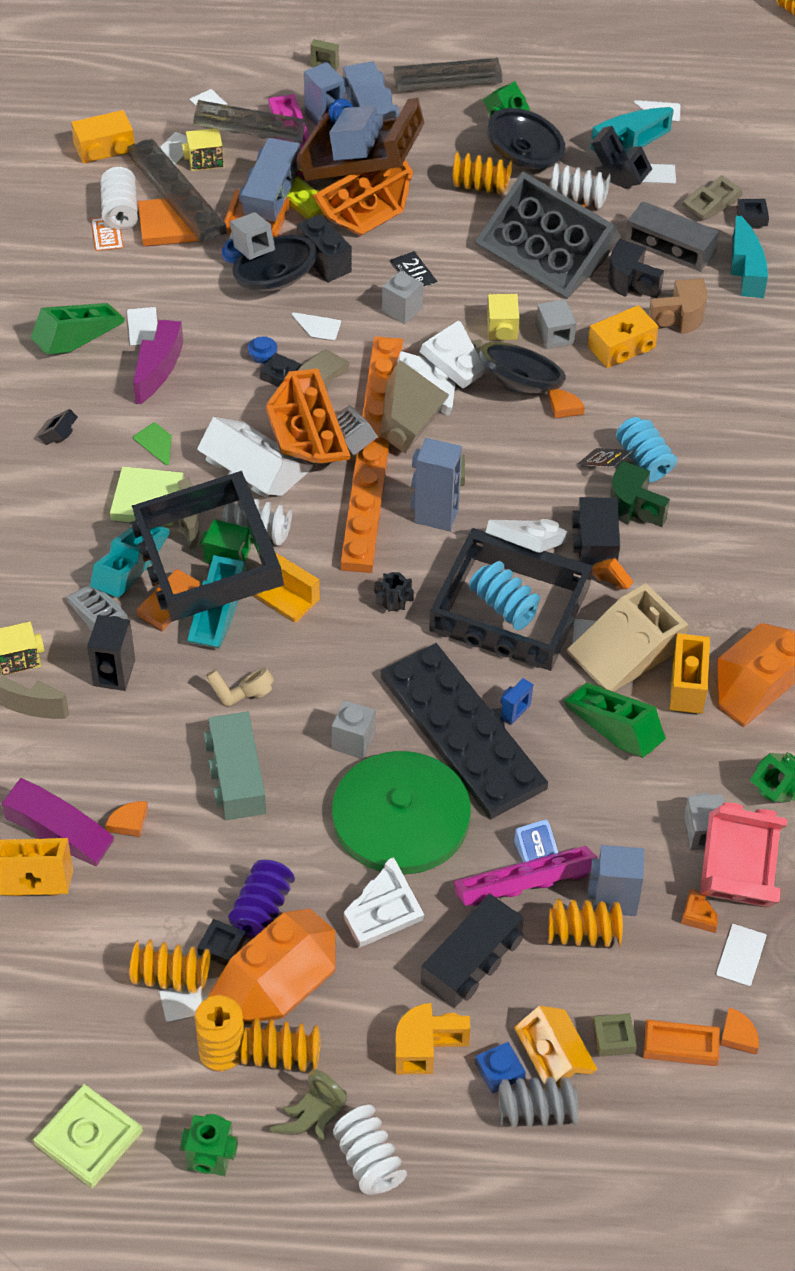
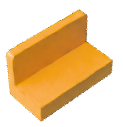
(297, 594)
(554, 1044)

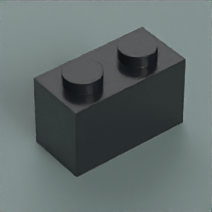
(333, 251)
(597, 529)
(111, 652)

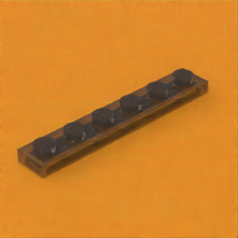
(177, 190)

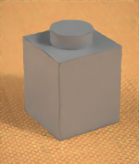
(252, 235)
(402, 297)
(555, 324)
(353, 729)
(697, 817)

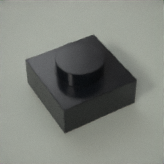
(753, 211)
(277, 369)
(58, 427)
(222, 941)

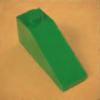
(70, 327)
(620, 719)

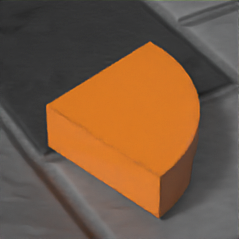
(565, 404)
(613, 573)
(128, 819)
(699, 912)
(740, 1032)

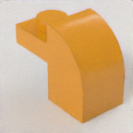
(421, 1032)

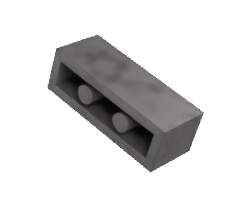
(672, 236)

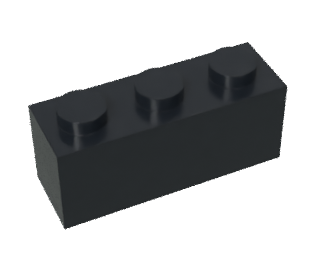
(472, 951)

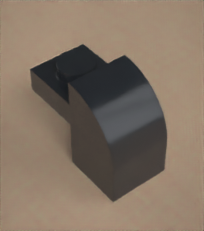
(625, 166)
(630, 273)

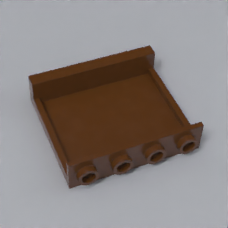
(388, 151)

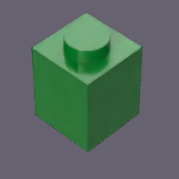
(225, 541)

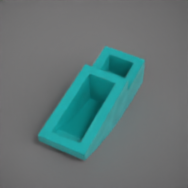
(638, 127)
(748, 260)
(124, 563)
(211, 626)

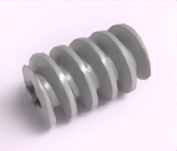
(538, 1101)

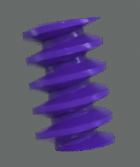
(261, 897)

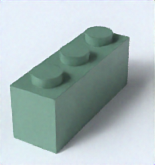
(235, 766)

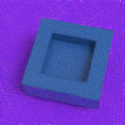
(516, 701)
(499, 1064)

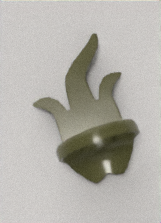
(317, 1106)

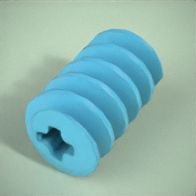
(647, 447)
(505, 594)

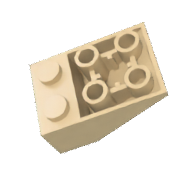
(628, 639)

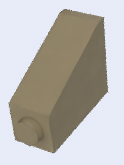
(409, 406)

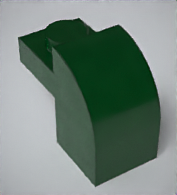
(633, 497)

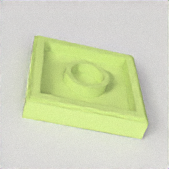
(141, 485)
(88, 1136)

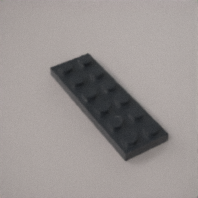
(464, 730)

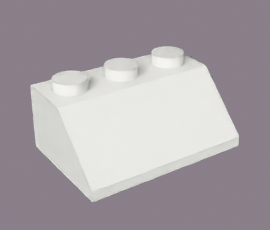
(256, 455)

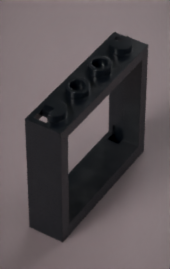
(191, 502)
(521, 560)

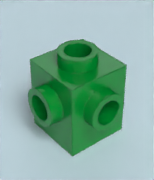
(505, 97)
(770, 775)
(209, 1144)

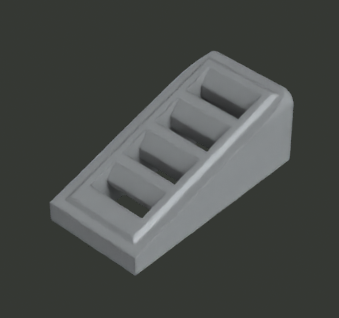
(355, 429)
(86, 614)

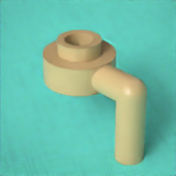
(255, 684)

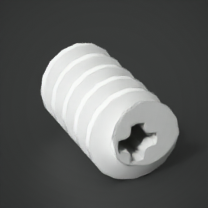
(579, 186)
(119, 198)
(275, 522)
(366, 1153)

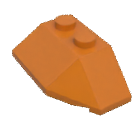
(366, 198)
(306, 420)
(756, 672)
(280, 966)

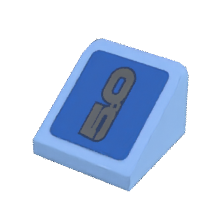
(535, 841)

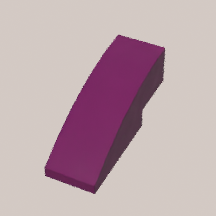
(157, 359)
(55, 818)

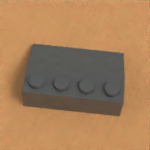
(548, 235)

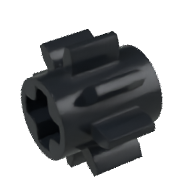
(394, 591)

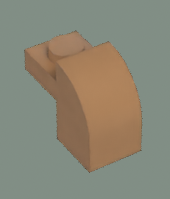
(684, 308)

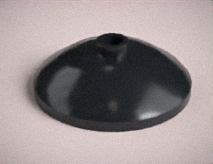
(525, 138)
(279, 268)
(521, 368)

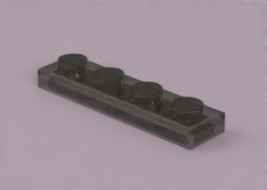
(447, 74)
(249, 121)

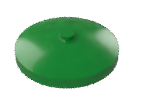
(402, 810)

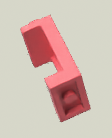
(742, 855)

